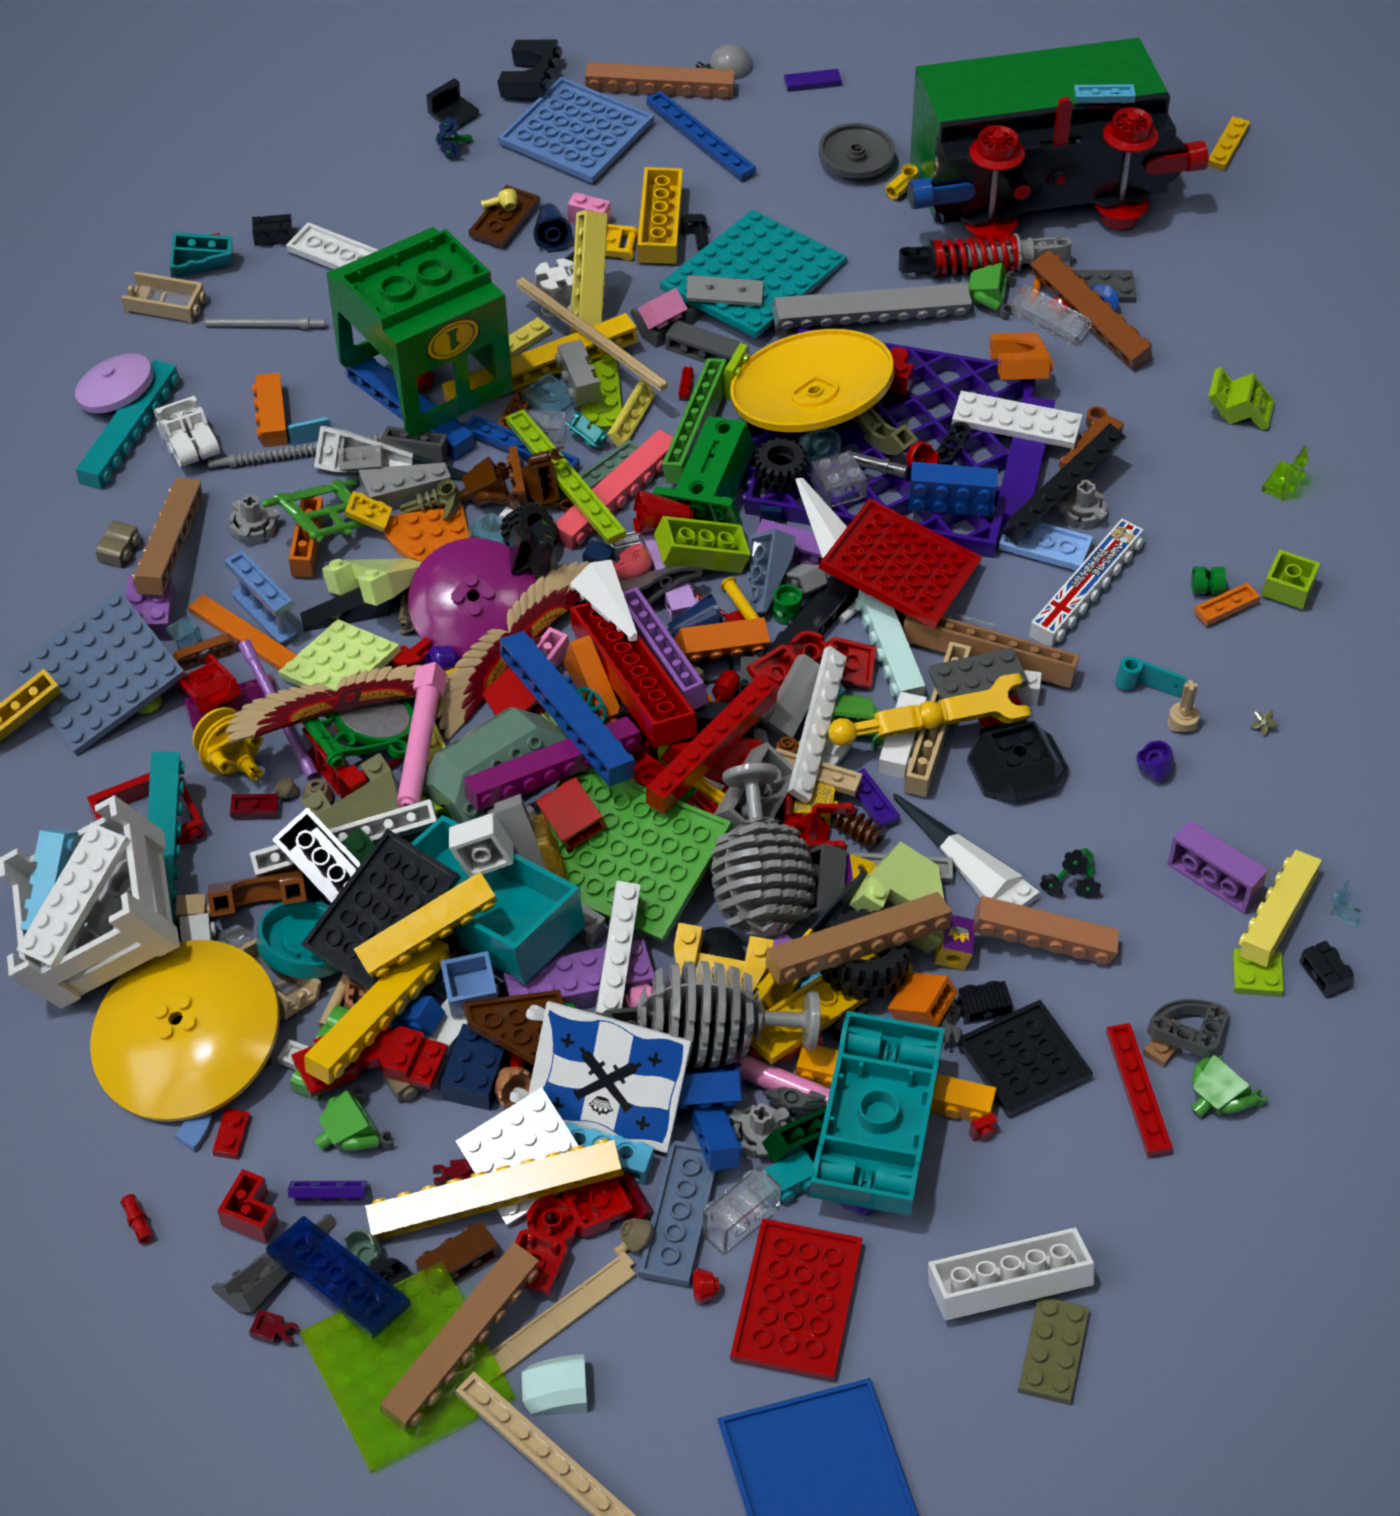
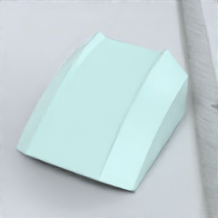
(555, 1386)

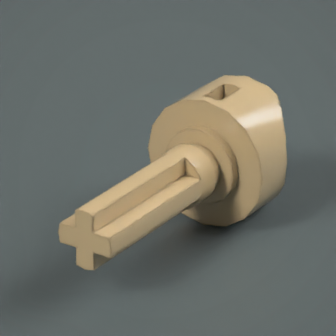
(1185, 715)

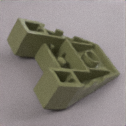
(369, 800)

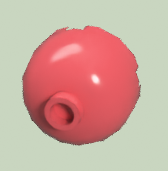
(633, 563)

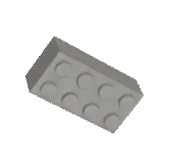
(734, 803)

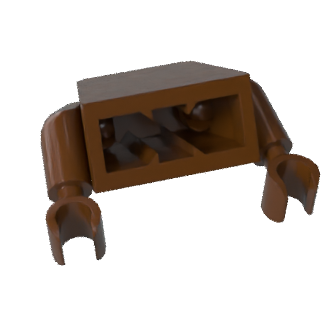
(541, 480)
(486, 485)

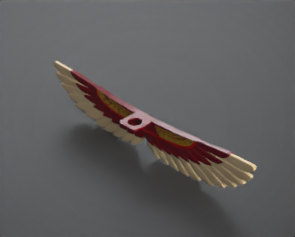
(483, 665)
(314, 701)

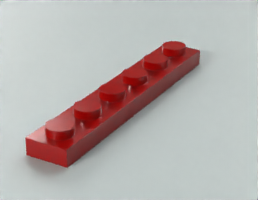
(1138, 1090)

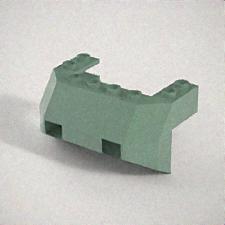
(490, 744)

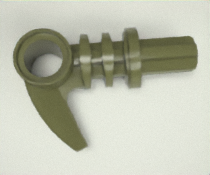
(446, 494)

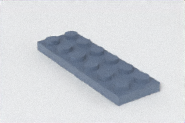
(678, 1215)

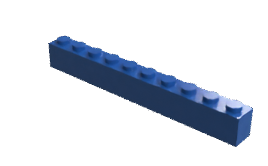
(567, 708)

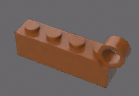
(1096, 426)

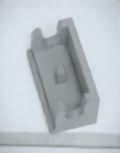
(360, 457)

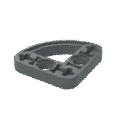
(1161, 1026)

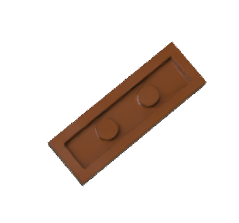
(516, 475)

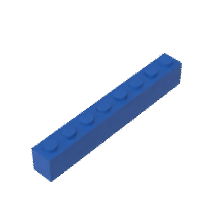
(381, 386)

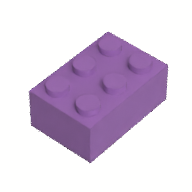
(154, 609)

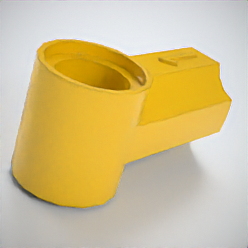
(898, 186)

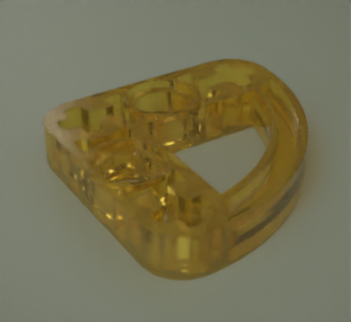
(548, 846)

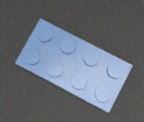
(1052, 546)

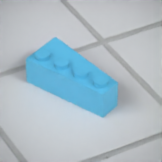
(51, 856)

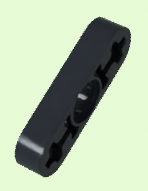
(951, 437)

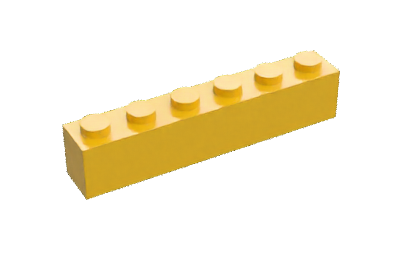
(425, 925)

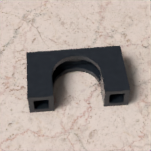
(535, 81)

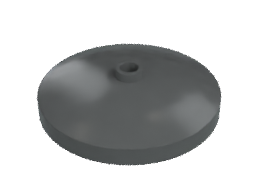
(856, 150)

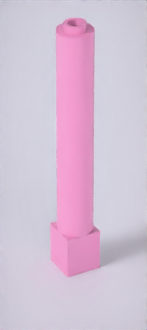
(429, 685)
(773, 1077)

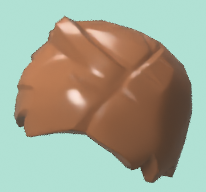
(508, 1080)

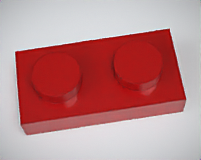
(231, 1134)

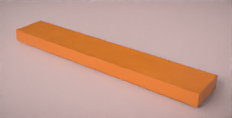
(240, 630)

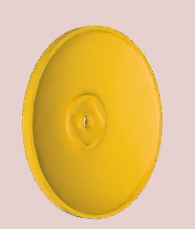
(812, 380)

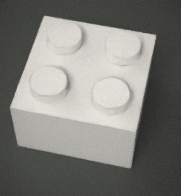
(481, 845)

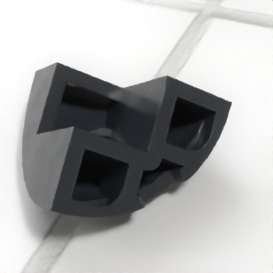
(722, 943)

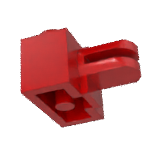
(903, 372)

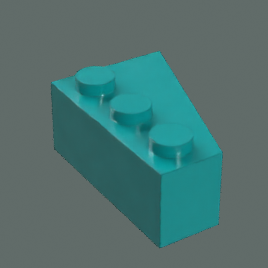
(199, 253)

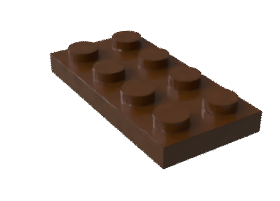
(498, 225)

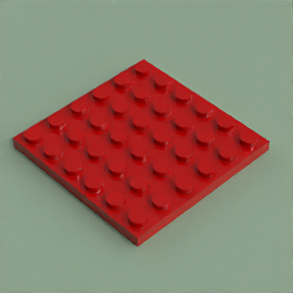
(900, 563)

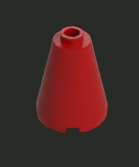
(652, 507)

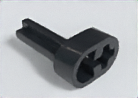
(696, 224)

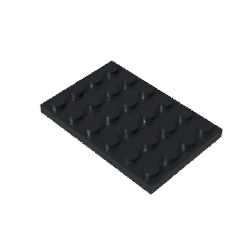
(382, 891)

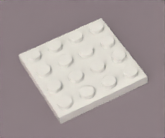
(519, 1133)

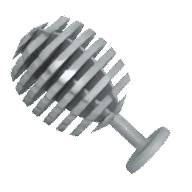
(761, 865)
(717, 1012)

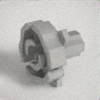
(1081, 503)
(252, 518)
(756, 1126)

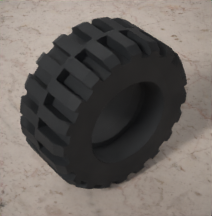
(869, 977)

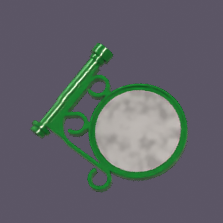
(376, 725)

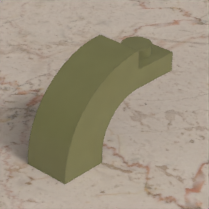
(883, 436)

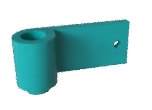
(1135, 670)

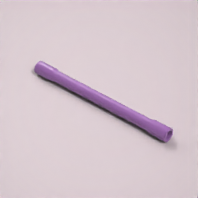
(252, 658)

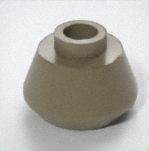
(315, 785)
(636, 1233)

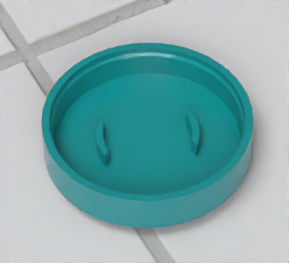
(281, 935)

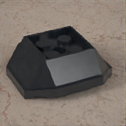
(1016, 761)

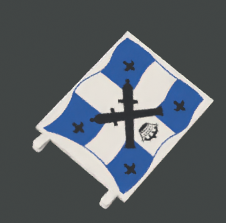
(608, 1073)

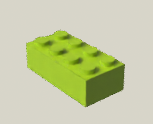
(702, 544)

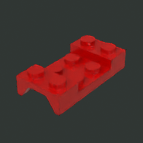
(210, 685)
(343, 779)

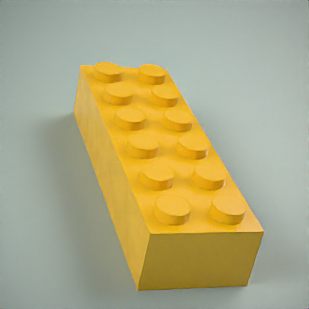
(660, 215)

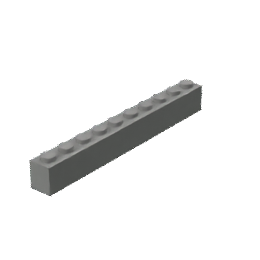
(871, 306)

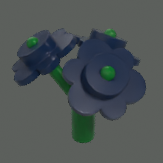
(449, 128)

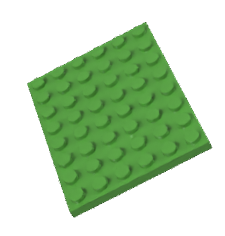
(643, 848)

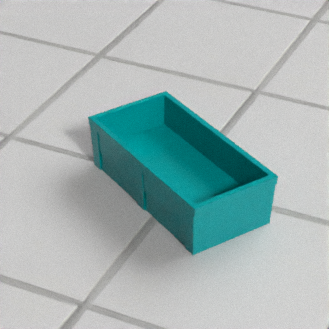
(529, 921)

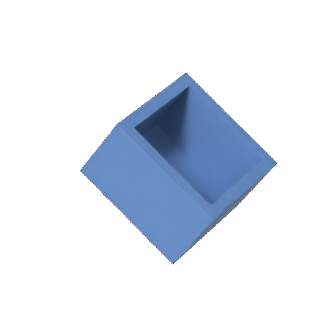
(468, 980)

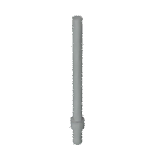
(303, 323)

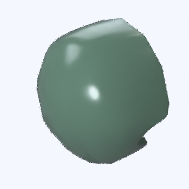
(363, 1246)

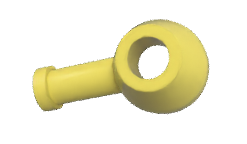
(506, 198)

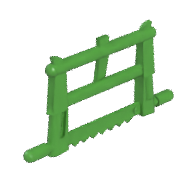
(304, 519)

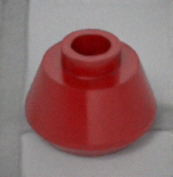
(704, 1285)

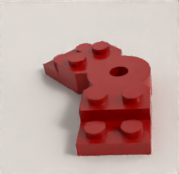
(857, 668)
(399, 1053)
(579, 1212)

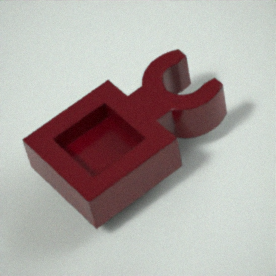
(458, 1169)
(270, 1327)

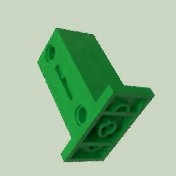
(714, 471)

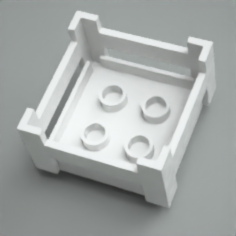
(124, 925)

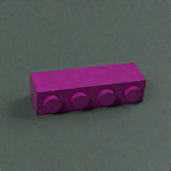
(250, 691)

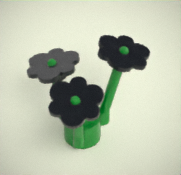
(1076, 862)

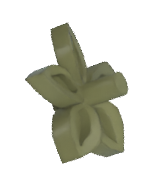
(1264, 721)

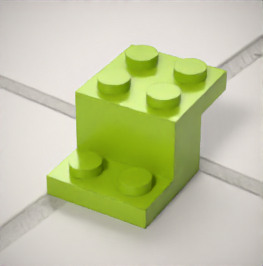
(1241, 398)

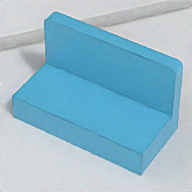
(306, 431)

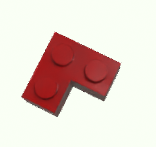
(244, 1208)

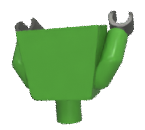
(988, 288)
(349, 1125)

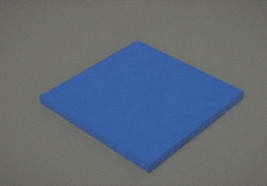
(817, 1456)

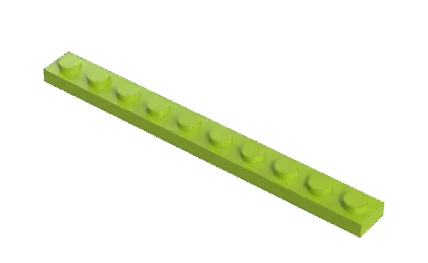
(568, 479)

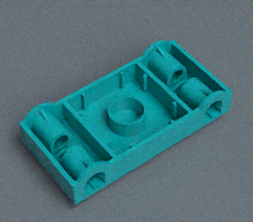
(877, 1113)

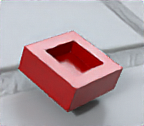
(983, 1127)

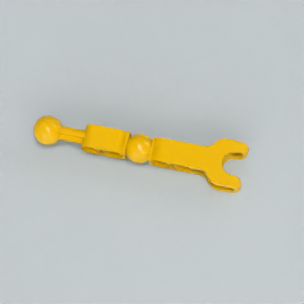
(931, 714)

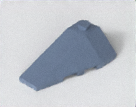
(769, 560)

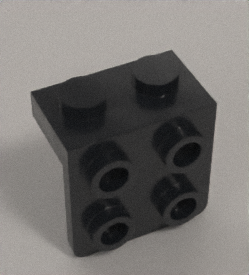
(447, 102)

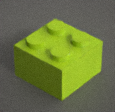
(1291, 579)

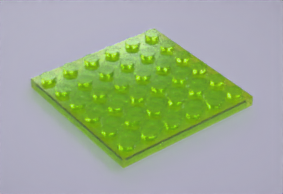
(365, 1369)

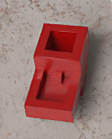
(412, 656)

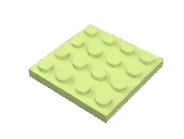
(338, 653)

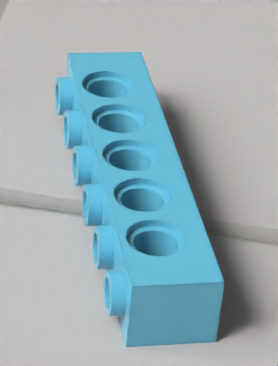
(641, 1153)

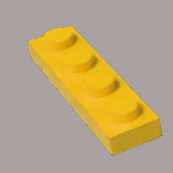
(1228, 143)

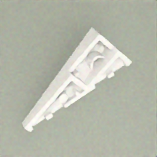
(824, 522)
(602, 589)

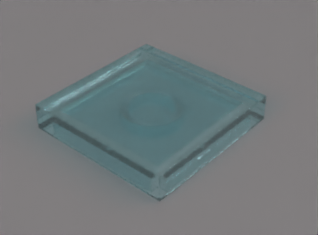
(547, 395)

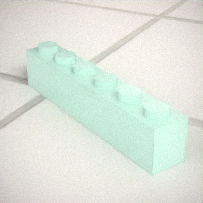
(891, 646)

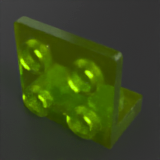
(1285, 476)

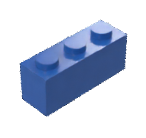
(716, 1137)

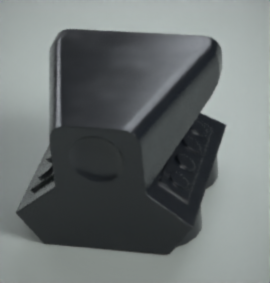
(531, 548)

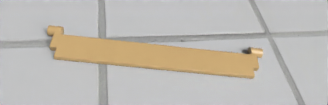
(565, 1311)

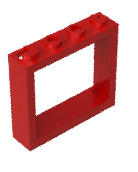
(139, 788)

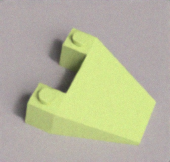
(376, 577)
(901, 878)

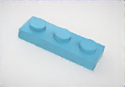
(1105, 93)

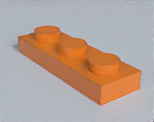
(1226, 604)

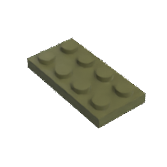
(1053, 1350)

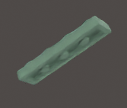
(608, 463)

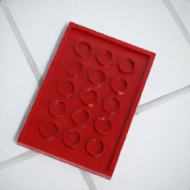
(796, 1299)

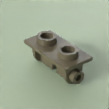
(404, 618)

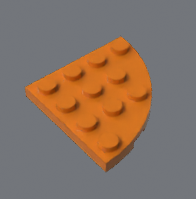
(420, 533)

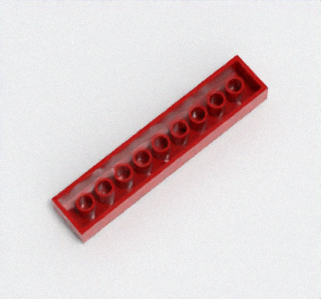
(637, 679)

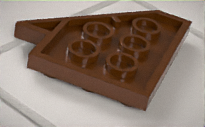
(506, 1023)

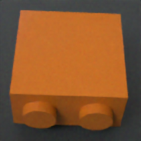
(923, 999)

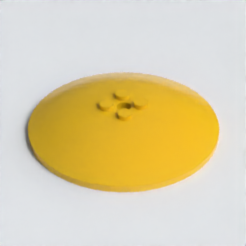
(207, 1057)

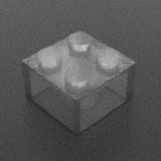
(838, 479)

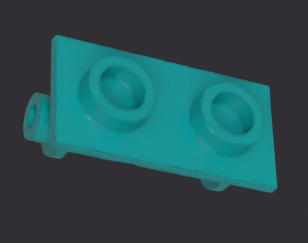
(593, 436)

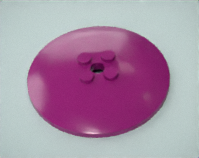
(445, 579)

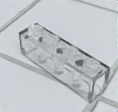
(1051, 316)

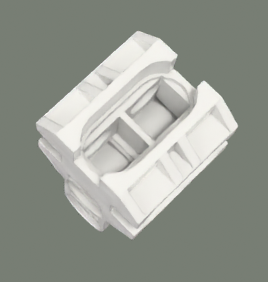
(557, 283)
(186, 431)

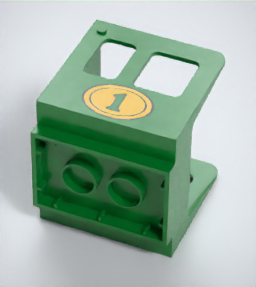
(420, 309)

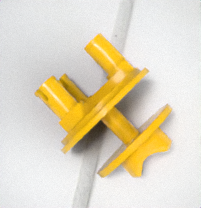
(217, 753)

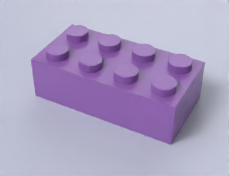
(1217, 867)

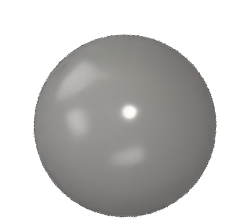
(732, 58)

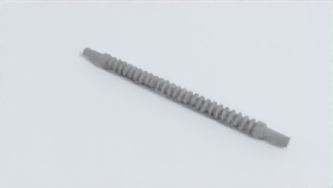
(233, 460)

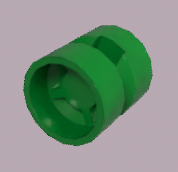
(1208, 580)
(786, 603)

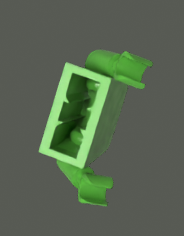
(856, 710)
(1221, 1089)

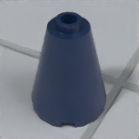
(551, 229)
(702, 613)

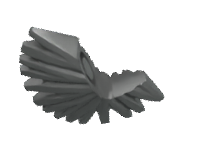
(949, 1021)
(795, 1100)

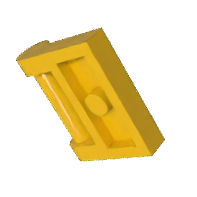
(614, 236)

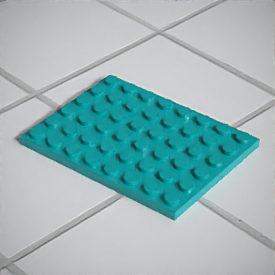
(758, 251)

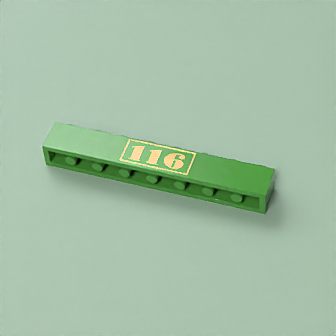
(702, 403)

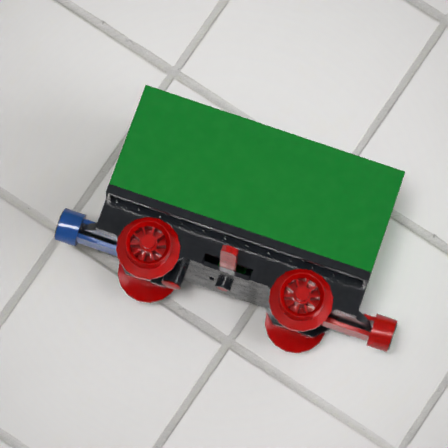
(1013, 140)

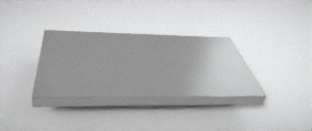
(724, 290)

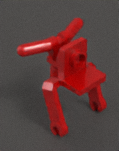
(811, 826)

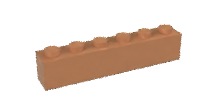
(1045, 930)

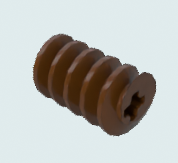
(860, 830)

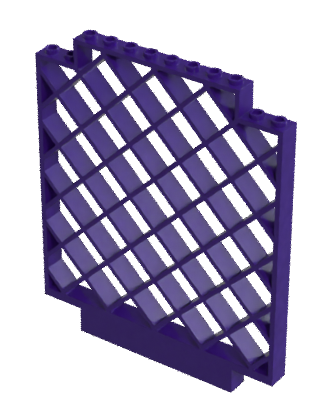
(1020, 463)

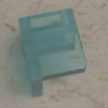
(184, 632)

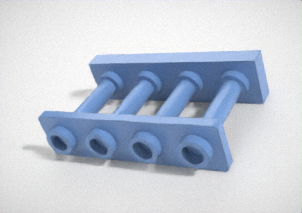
(261, 597)

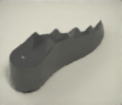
(658, 582)

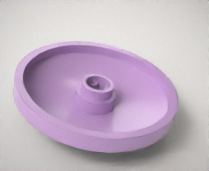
(114, 383)

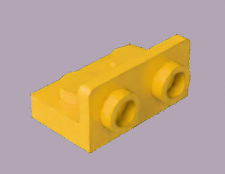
(368, 511)

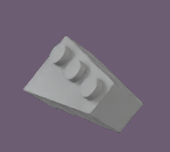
(577, 373)

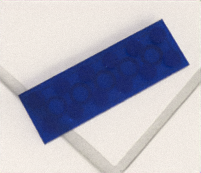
(338, 1277)

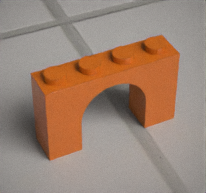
(1020, 355)

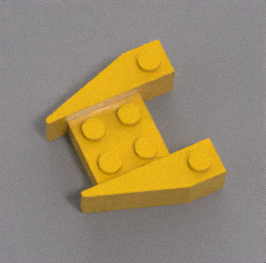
(688, 947)

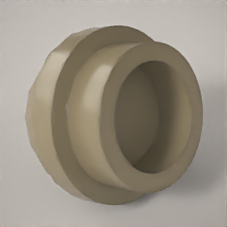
(286, 788)

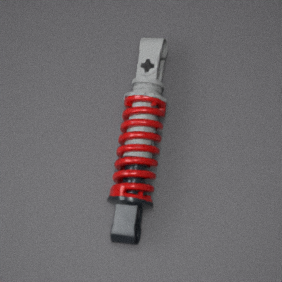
(980, 253)

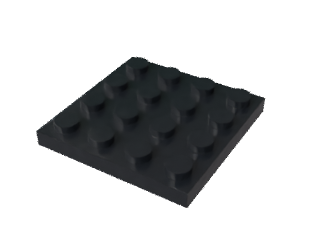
(1024, 1057)

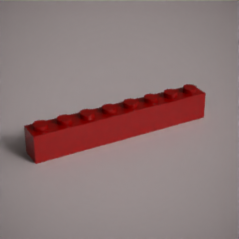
(711, 744)

